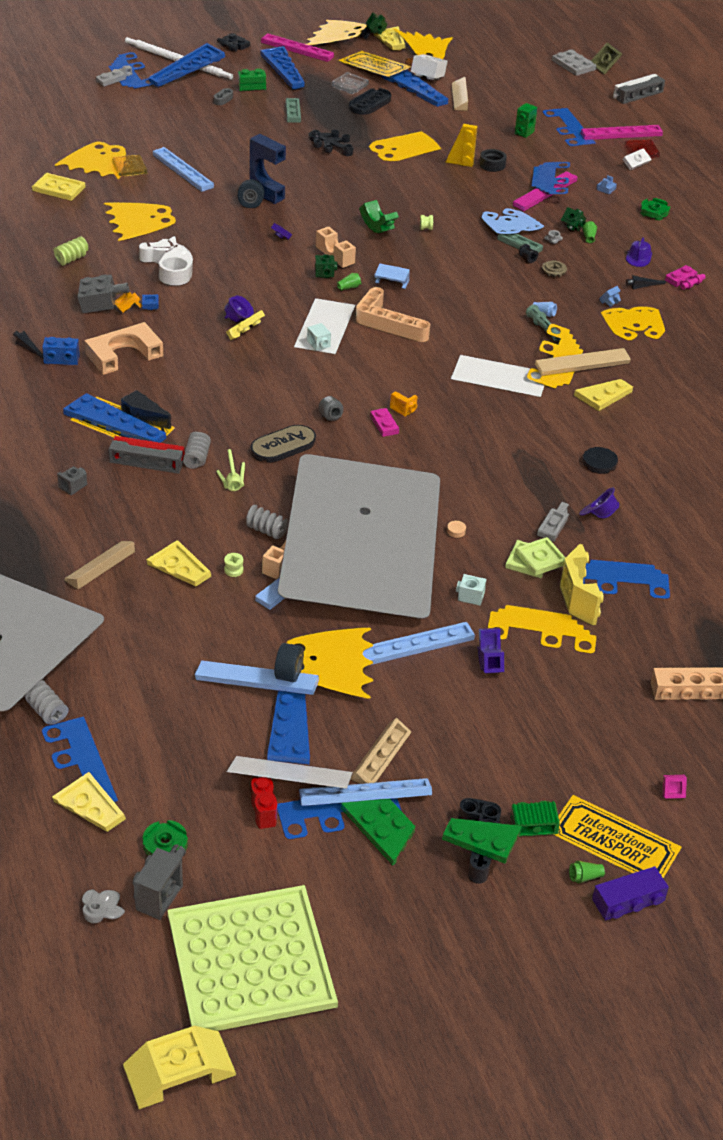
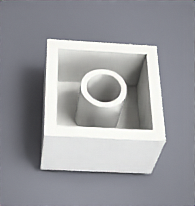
(429, 66)

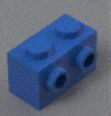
(61, 351)

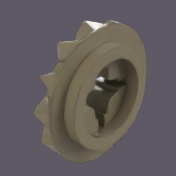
(559, 268)

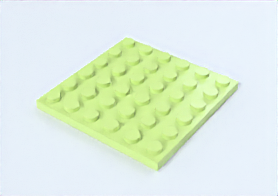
(251, 959)

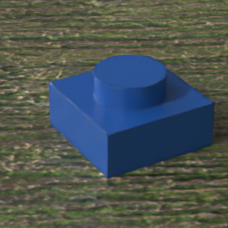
(150, 302)

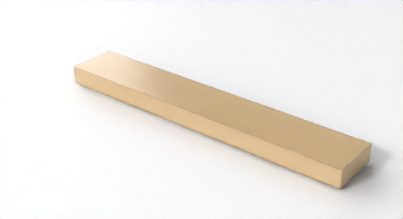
(582, 361)

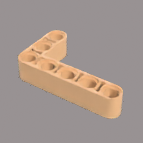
(372, 315)

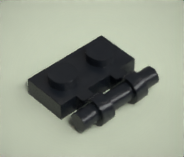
(234, 42)

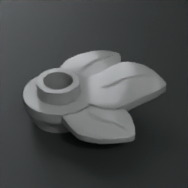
(101, 905)

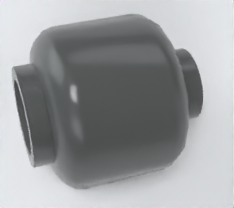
(330, 408)

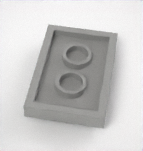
(574, 62)

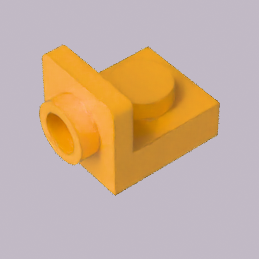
(126, 300)
(403, 404)

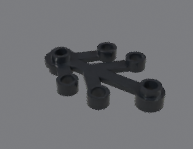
(331, 139)

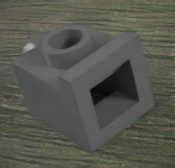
(72, 480)

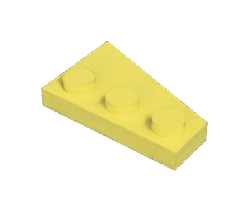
(391, 39)
(604, 394)
(180, 563)
(90, 802)

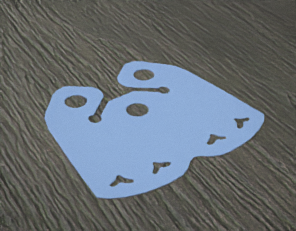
(517, 223)

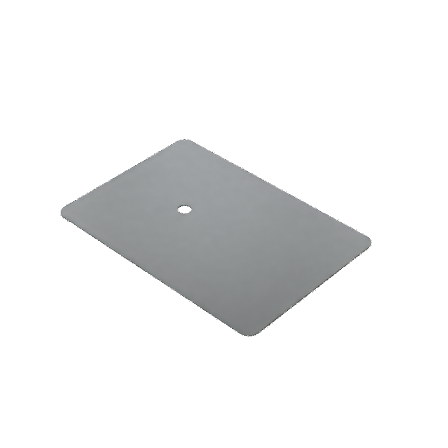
(356, 558)
(36, 636)

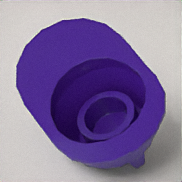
(639, 253)
(238, 309)
(603, 506)

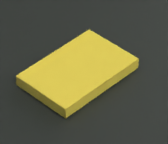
(58, 186)

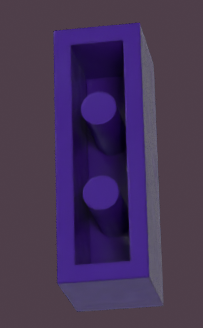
(630, 893)

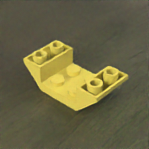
(581, 599)
(175, 1061)

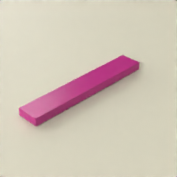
(297, 47)
(621, 132)
(537, 195)

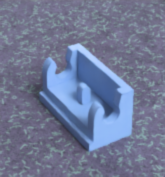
(393, 274)

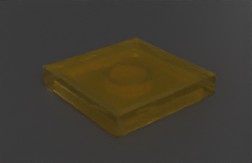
(129, 165)

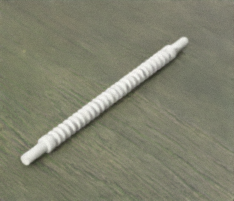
(174, 56)

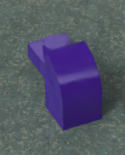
(489, 650)

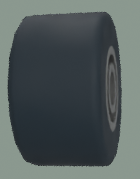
(250, 188)
(288, 662)

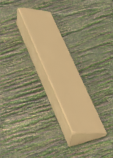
(460, 95)
(101, 564)
(381, 753)

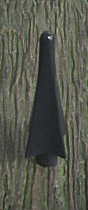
(639, 282)
(23, 340)

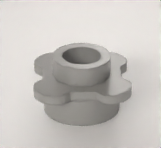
(553, 236)

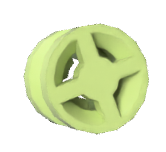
(426, 222)
(233, 564)

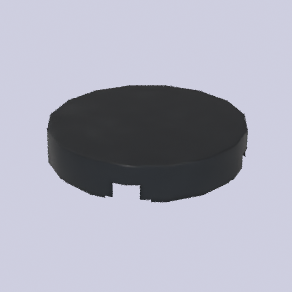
(600, 460)

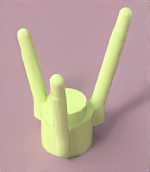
(233, 480)

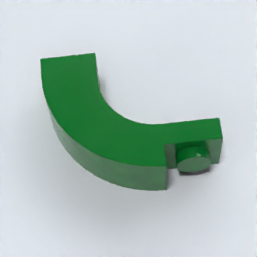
(376, 219)

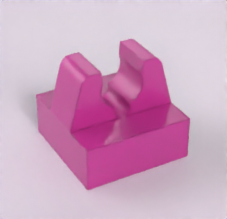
(674, 786)

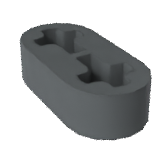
(223, 96)

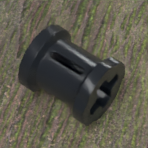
(529, 254)

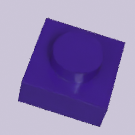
(281, 232)

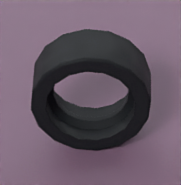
(492, 160)

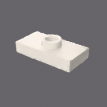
(636, 159)

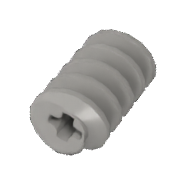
(196, 450)
(266, 523)
(46, 703)

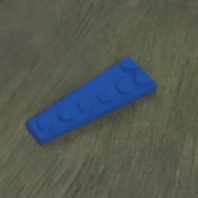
(194, 60)
(282, 64)
(416, 85)
(101, 413)
(289, 730)

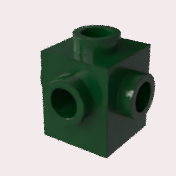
(376, 23)
(573, 219)
(325, 266)

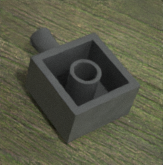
(99, 293)
(159, 881)

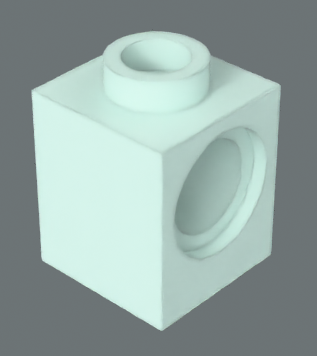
(319, 336)
(471, 589)

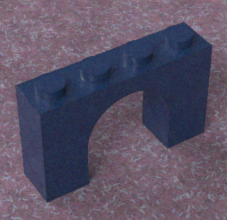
(274, 152)

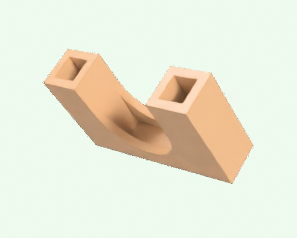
(138, 336)

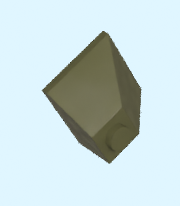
(606, 58)

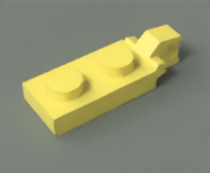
(235, 331)

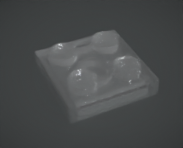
(350, 83)

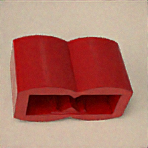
(264, 802)

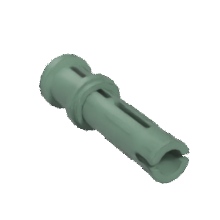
(539, 318)

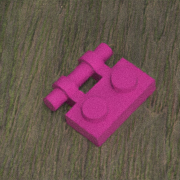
(685, 277)

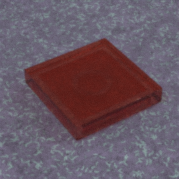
(648, 145)

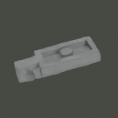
(114, 76)
(554, 522)

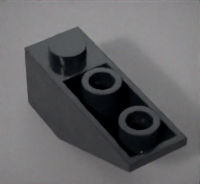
(145, 410)

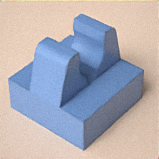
(607, 185)
(611, 296)

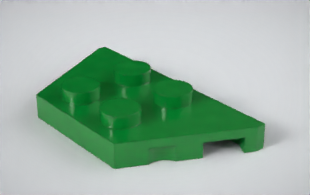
(382, 824)

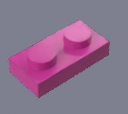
(384, 422)

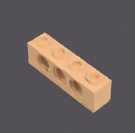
(687, 683)

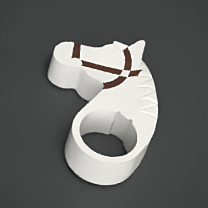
(173, 260)

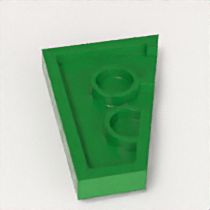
(484, 838)

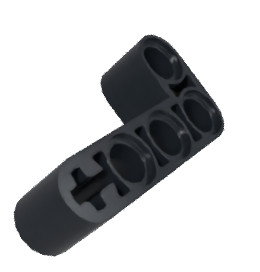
(482, 811)

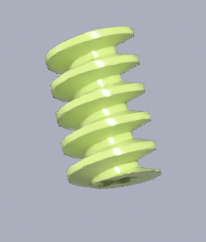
(71, 250)

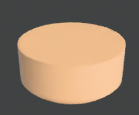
(456, 529)

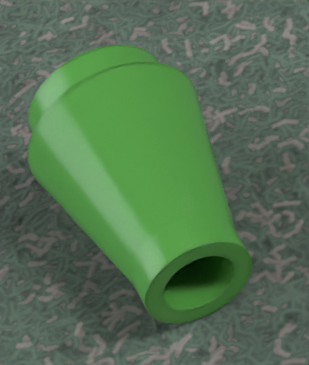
(590, 230)
(351, 281)
(585, 871)

